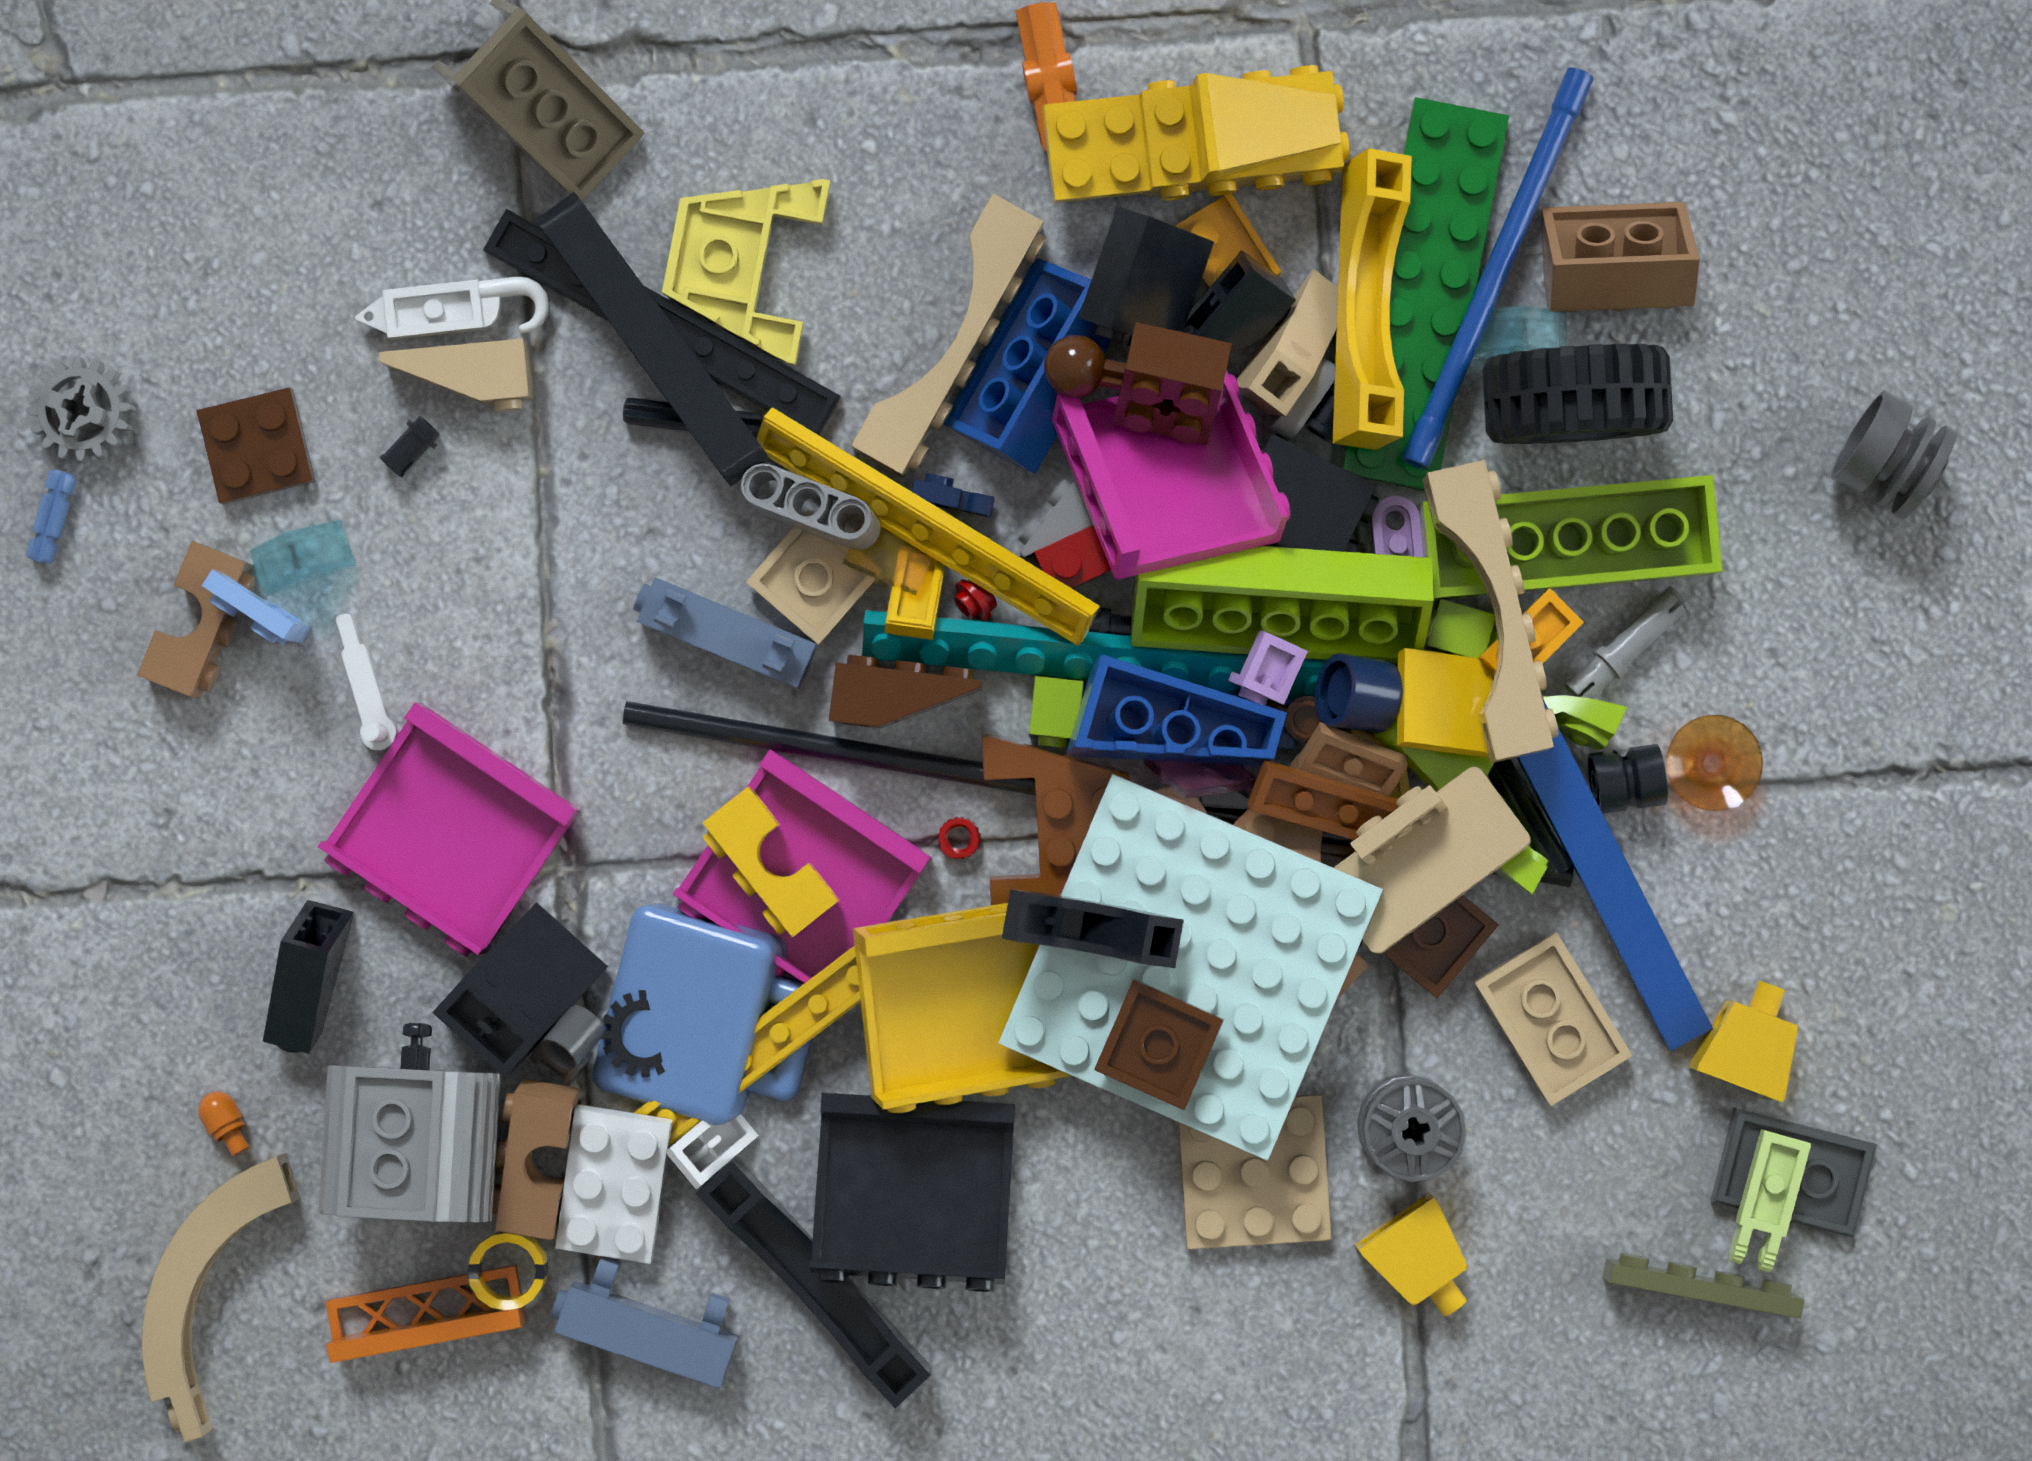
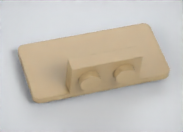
(1432, 852)

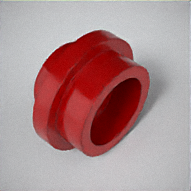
(974, 600)

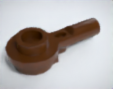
(1300, 717)

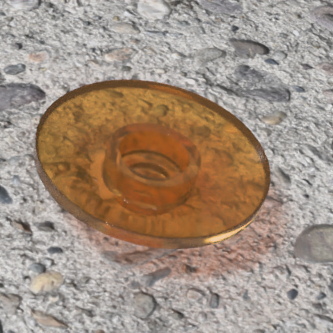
(1738, 758)

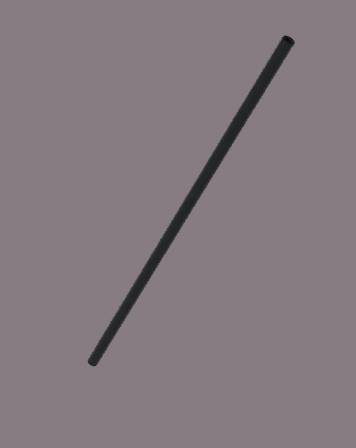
(875, 756)

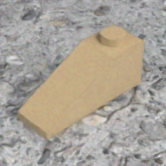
(482, 371)

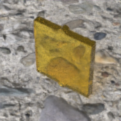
(891, 562)

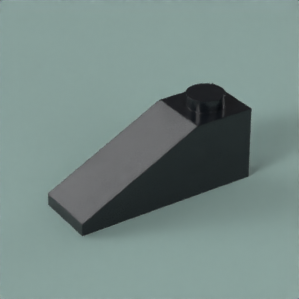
(1241, 304)

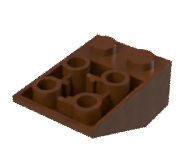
(886, 696)

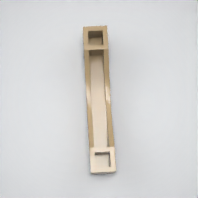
(901, 423)
(1466, 513)

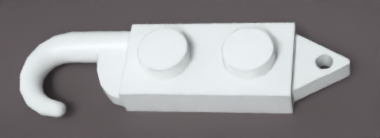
(451, 307)

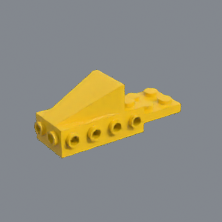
(1198, 137)

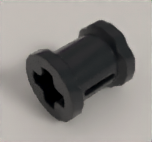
(1321, 419)

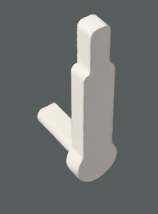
(377, 727)

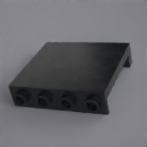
(913, 1193)

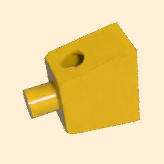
(1750, 1044)
(1418, 1255)

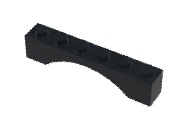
(842, 1308)

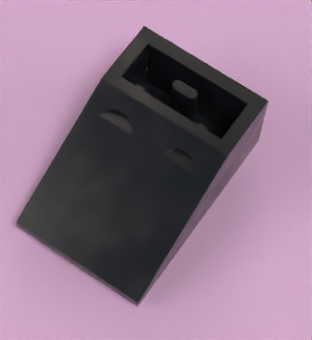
(520, 990)

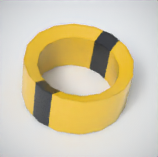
(488, 1295)

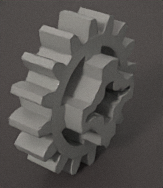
(85, 392)

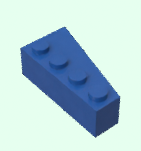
(1165, 718)

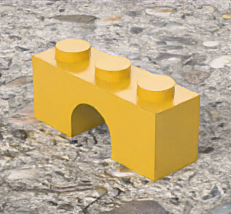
(739, 832)

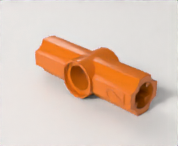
(1046, 65)

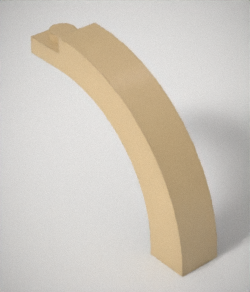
(180, 1276)

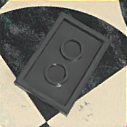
(1832, 1177)

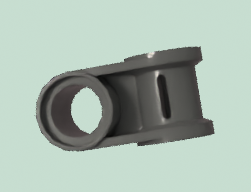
(570, 1043)

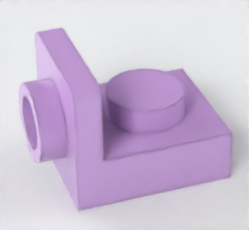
(1269, 669)

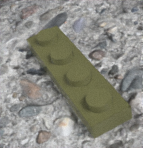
(1723, 1289)

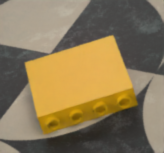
(938, 1006)

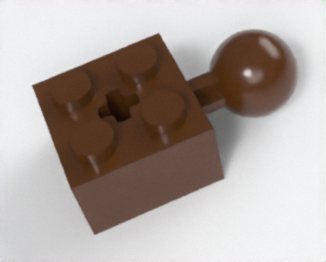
(1164, 386)

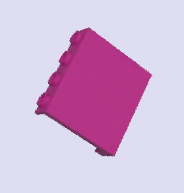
(1166, 498)
(449, 831)
(849, 848)

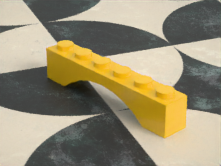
(1366, 378)

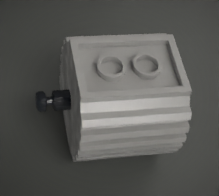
(409, 1140)

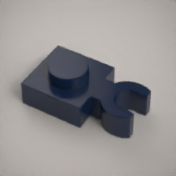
(942, 494)

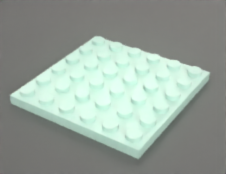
(1257, 946)

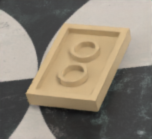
(1552, 1019)

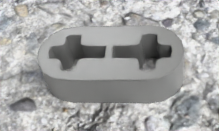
(1288, 426)

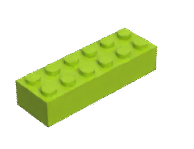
(1592, 537)
(1303, 596)

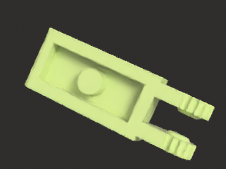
(1769, 1196)

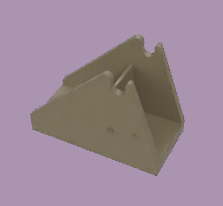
(544, 103)

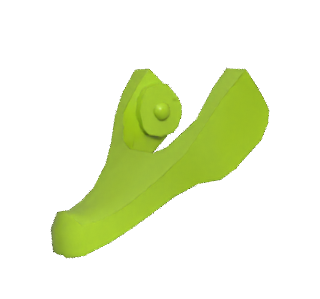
(1578, 718)

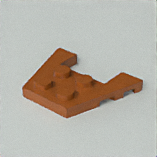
(1065, 806)

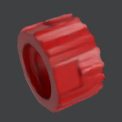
(974, 834)

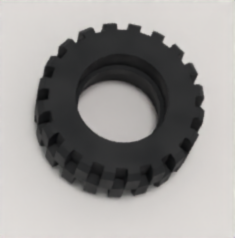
(1577, 393)

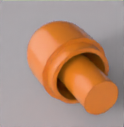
(223, 1121)

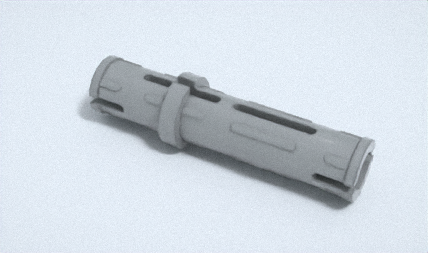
(1628, 645)

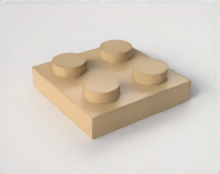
(810, 582)

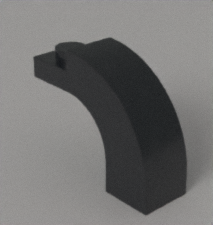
(1092, 928)

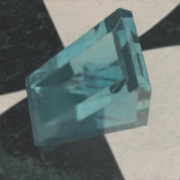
(1521, 330)
(302, 556)

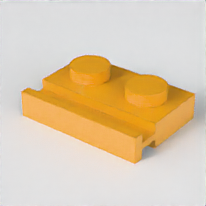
(1231, 232)

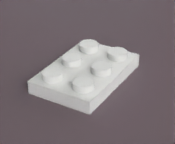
(613, 1183)

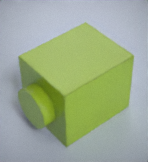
(1460, 629)
(1054, 710)

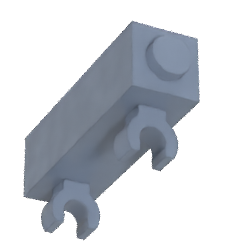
(725, 632)
(643, 1331)

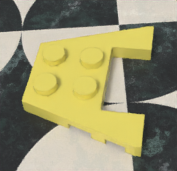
(722, 254)

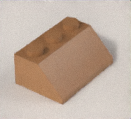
(1619, 257)

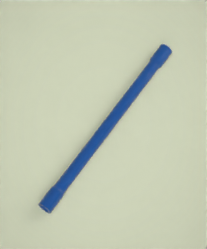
(1430, 425)

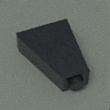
(306, 976)

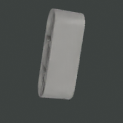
(795, 490)

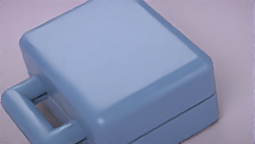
(704, 1007)

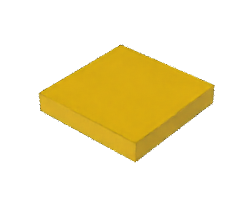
(1442, 702)

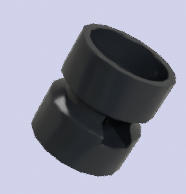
(1628, 778)

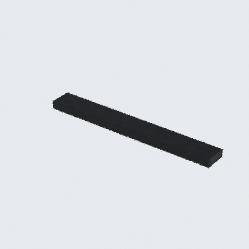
(720, 353)

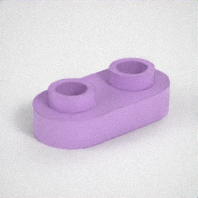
(1401, 542)

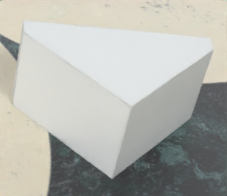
(709, 1148)

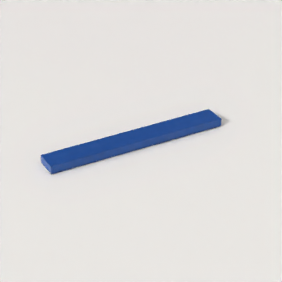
(1615, 893)

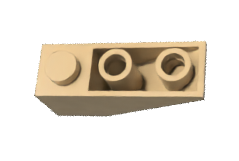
(1292, 349)

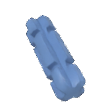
(51, 516)

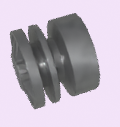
(1899, 458)
(1386, 1114)

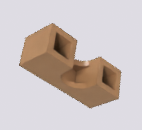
(189, 661)
(527, 1198)

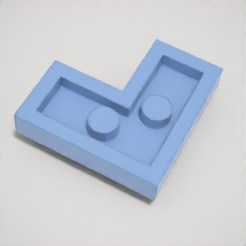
(269, 618)

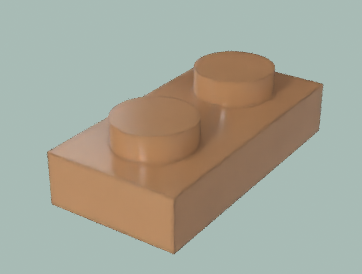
(1352, 760)

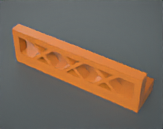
(425, 1332)

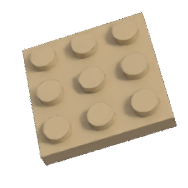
(1254, 1201)

